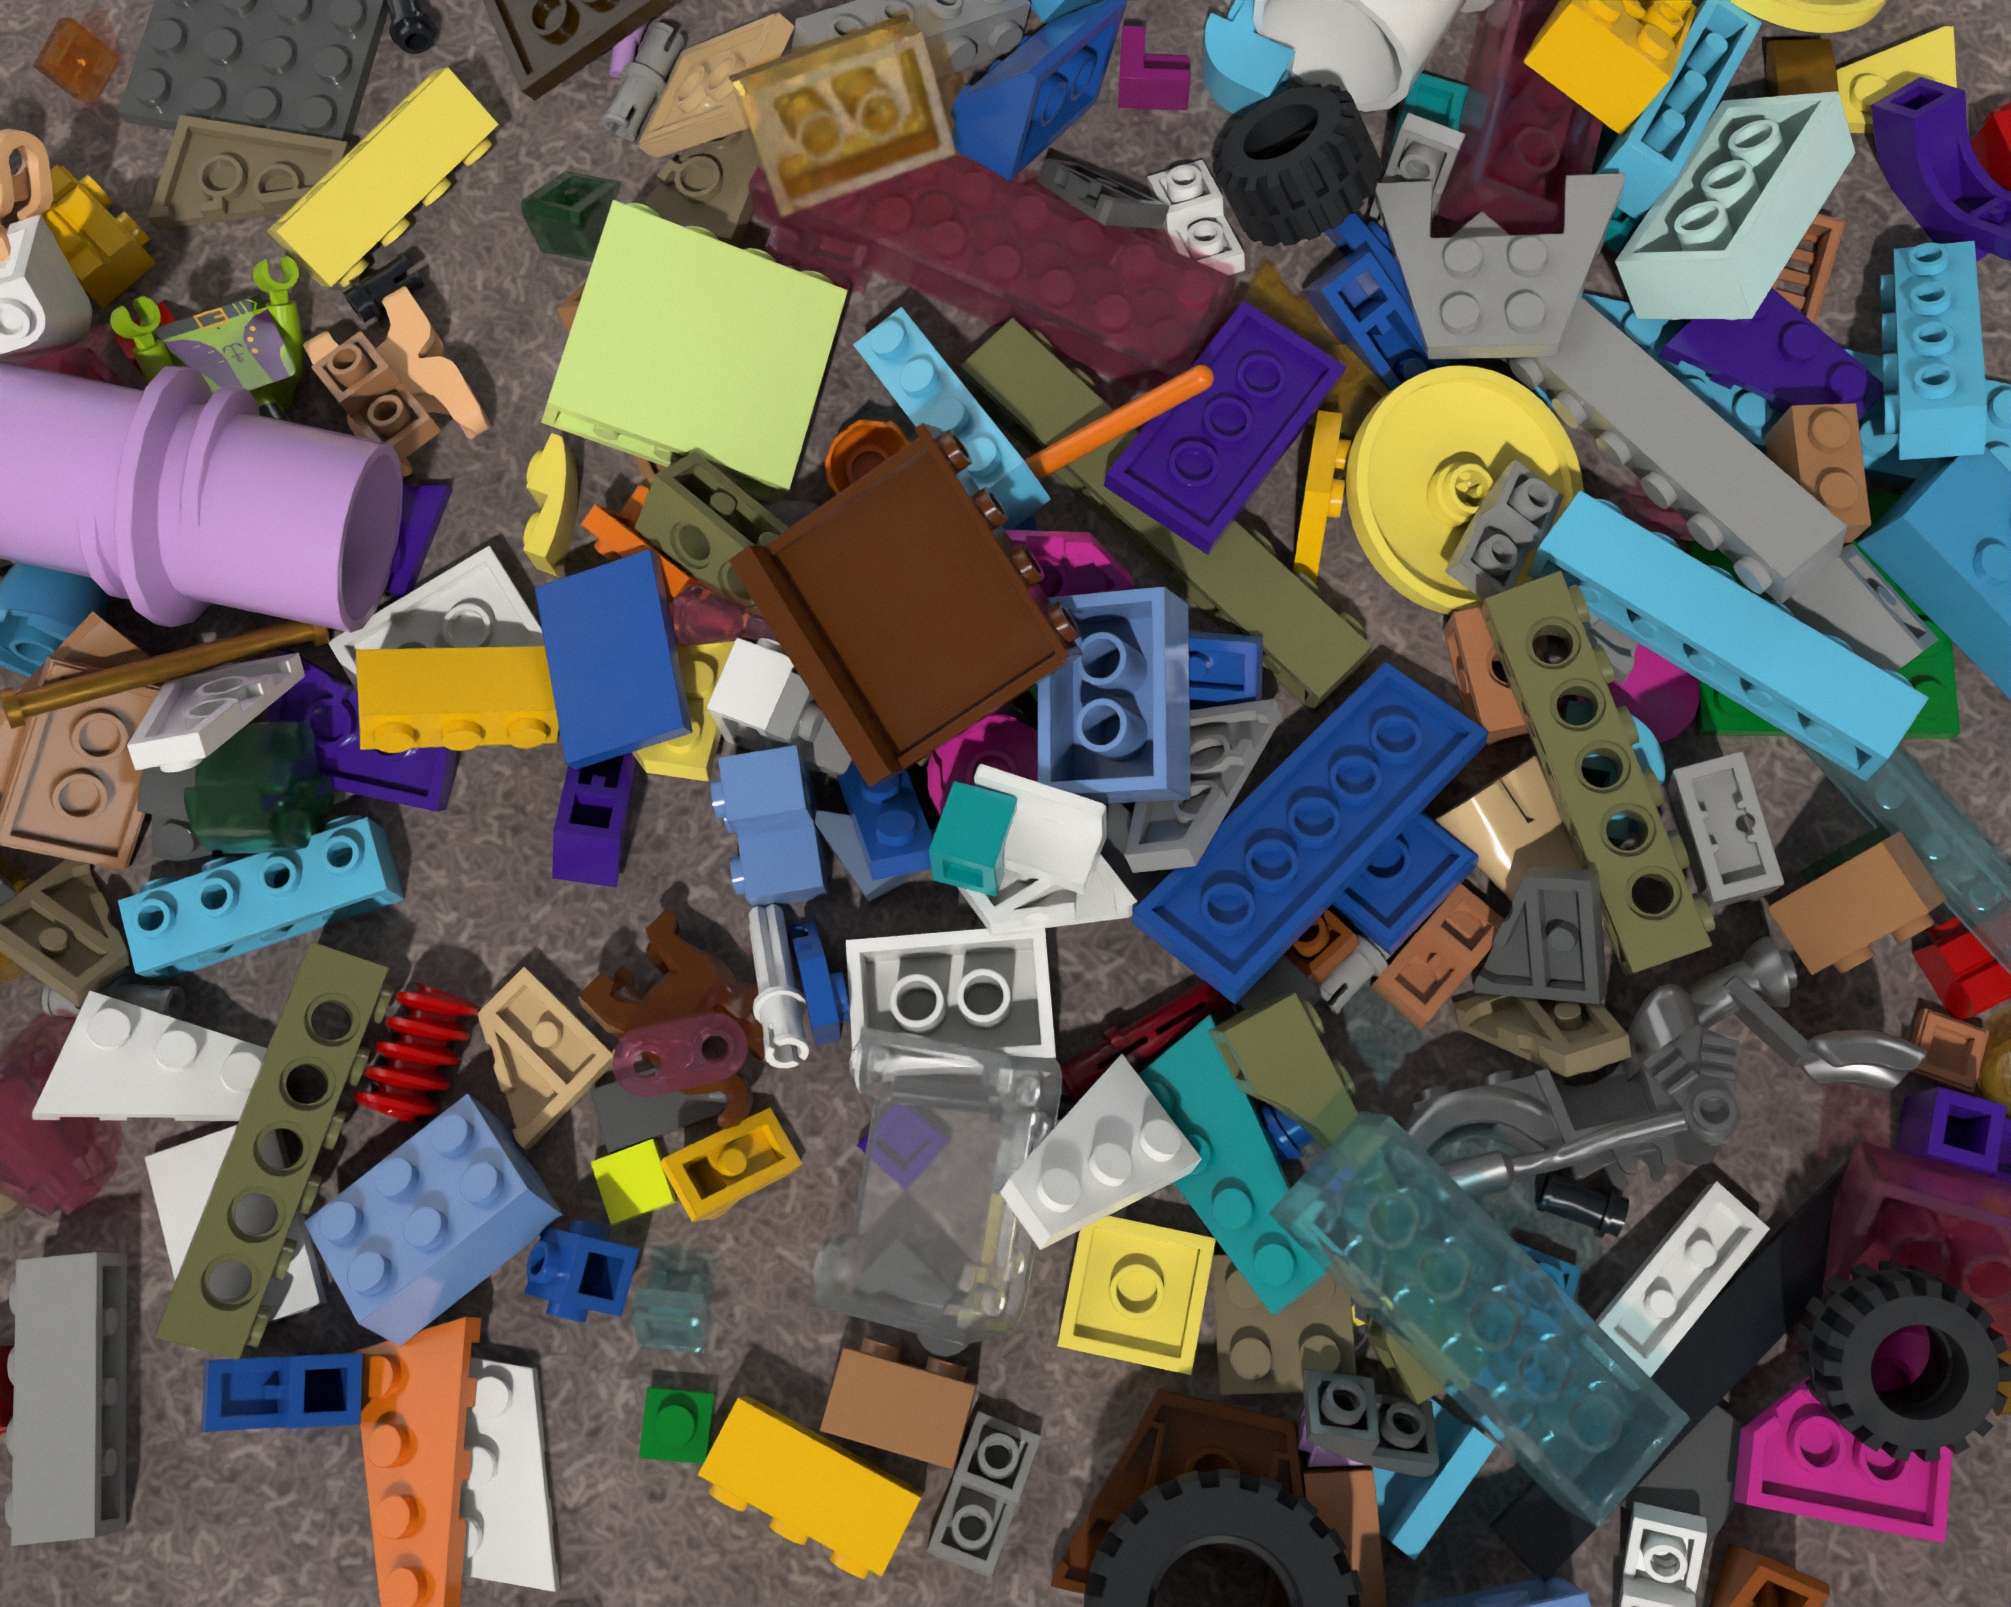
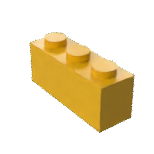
(455, 698)
(810, 1487)

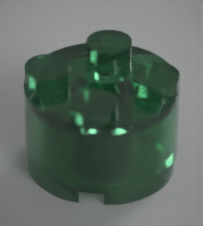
(260, 791)

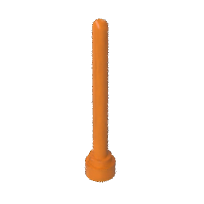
(1121, 421)

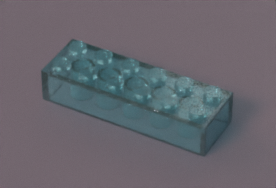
(1480, 1316)

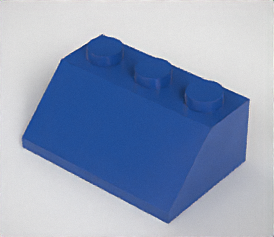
(1036, 90)

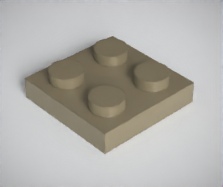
(1273, 1351)

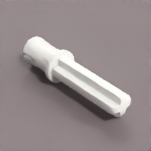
(779, 1003)

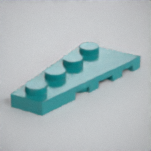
(1238, 1168)

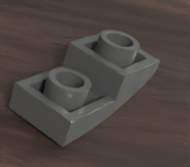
(1367, 1426)

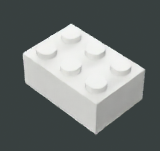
(955, 988)

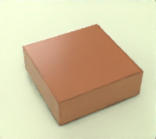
(1952, 1048)

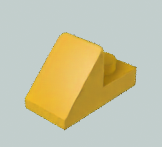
(730, 1165)

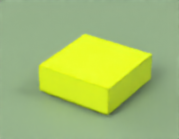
(633, 1182)

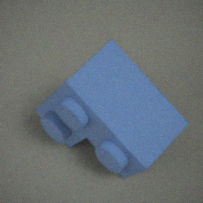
(772, 810)

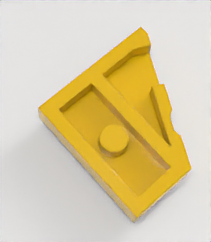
(1322, 493)

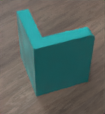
(972, 838)

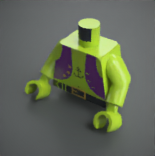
(231, 345)

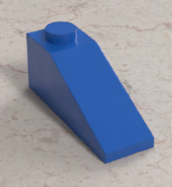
(1371, 318)

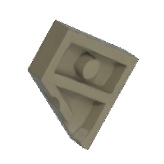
(64, 933)

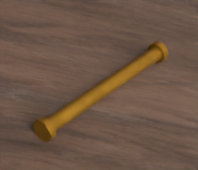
(156, 669)

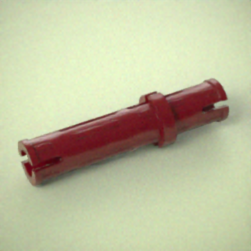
(1082, 1071)

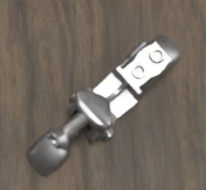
(1661, 1101)

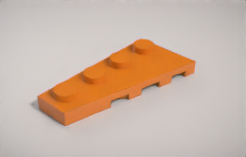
(417, 1461)

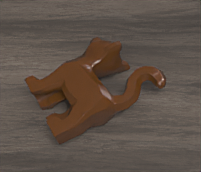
(690, 985)

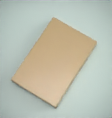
(699, 95)

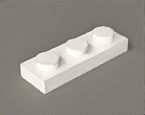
(1681, 1277)

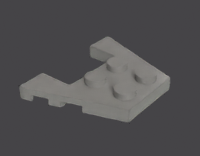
(1497, 291)

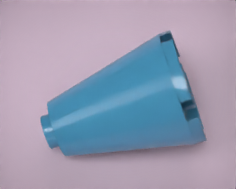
(41, 612)

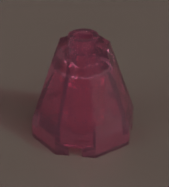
(43, 1161)

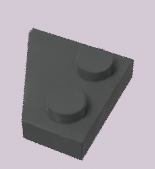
(1101, 196)
(1550, 940)

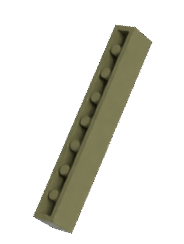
(1235, 585)

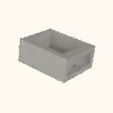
(1712, 814)

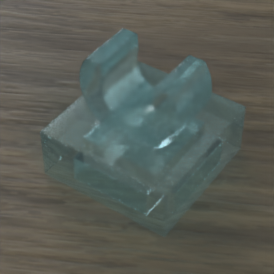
(670, 1317)

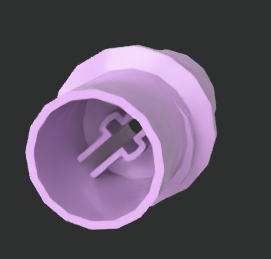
(194, 498)

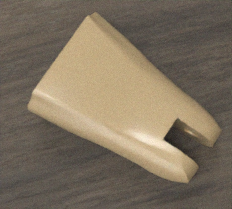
(1512, 826)

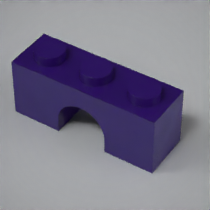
(1957, 1132)

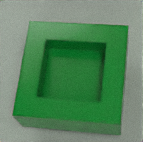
(677, 1424)

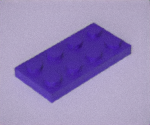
(1215, 450)

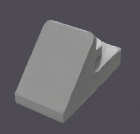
(802, 723)

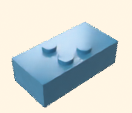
(1953, 555)

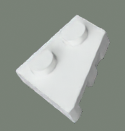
(1035, 904)

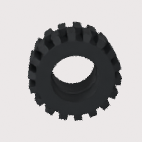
(1297, 165)
(1948, 1395)

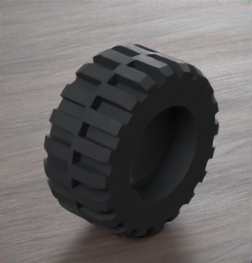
(1224, 1510)

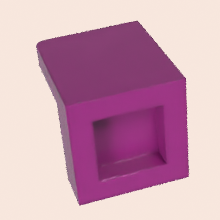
(1150, 79)

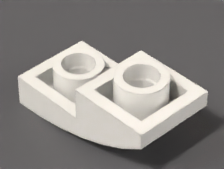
(1197, 217)
(1662, 1558)

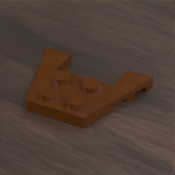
(1177, 1438)

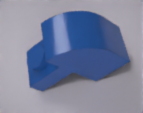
(282, 1392)

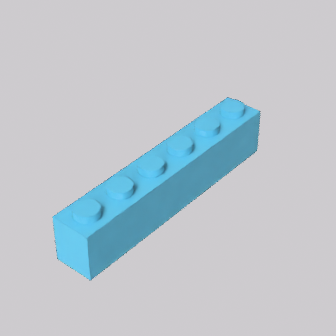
(1730, 636)

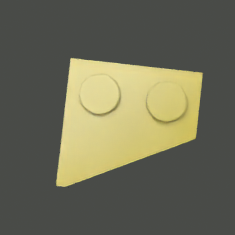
(1885, 72)

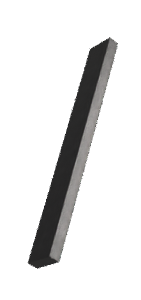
(1703, 1367)

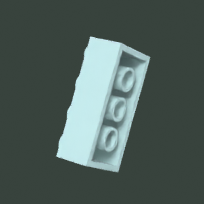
(1737, 208)

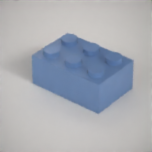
(1121, 711)
(432, 1221)

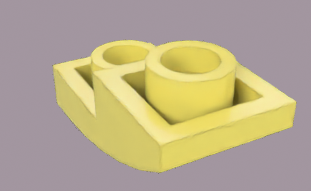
(554, 486)

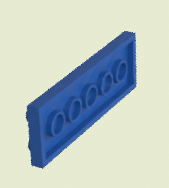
(1309, 831)

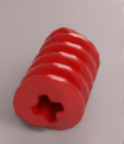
(416, 1054)

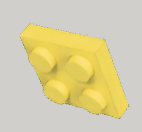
(1137, 1293)

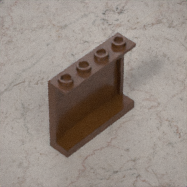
(909, 606)

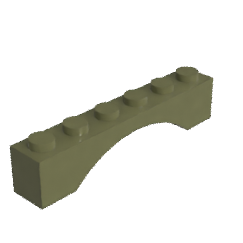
(1281, 1061)

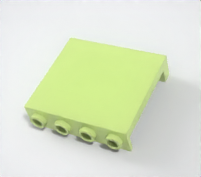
(695, 351)

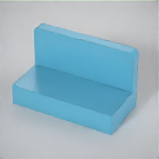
(1416, 1506)

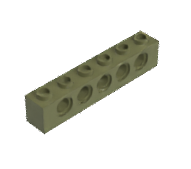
(704, 522)
(1555, 609)
(192, 1311)

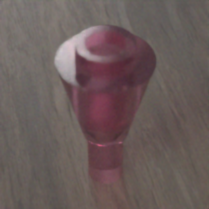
(708, 618)

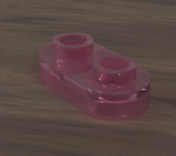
(679, 1048)

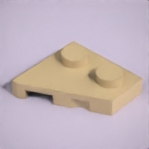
(540, 1054)

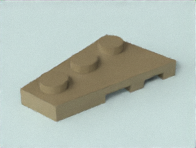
(237, 172)

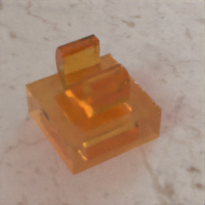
(76, 60)

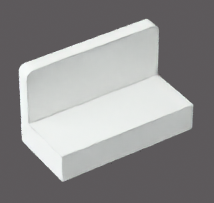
(1052, 832)

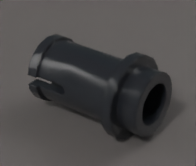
(411, 26)
(367, 295)
(1584, 1204)

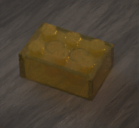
(843, 114)

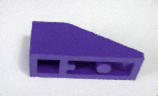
(594, 821)

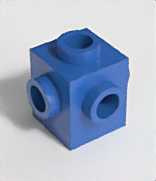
(580, 1271)

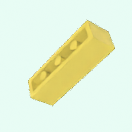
(384, 179)

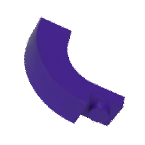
(1934, 168)

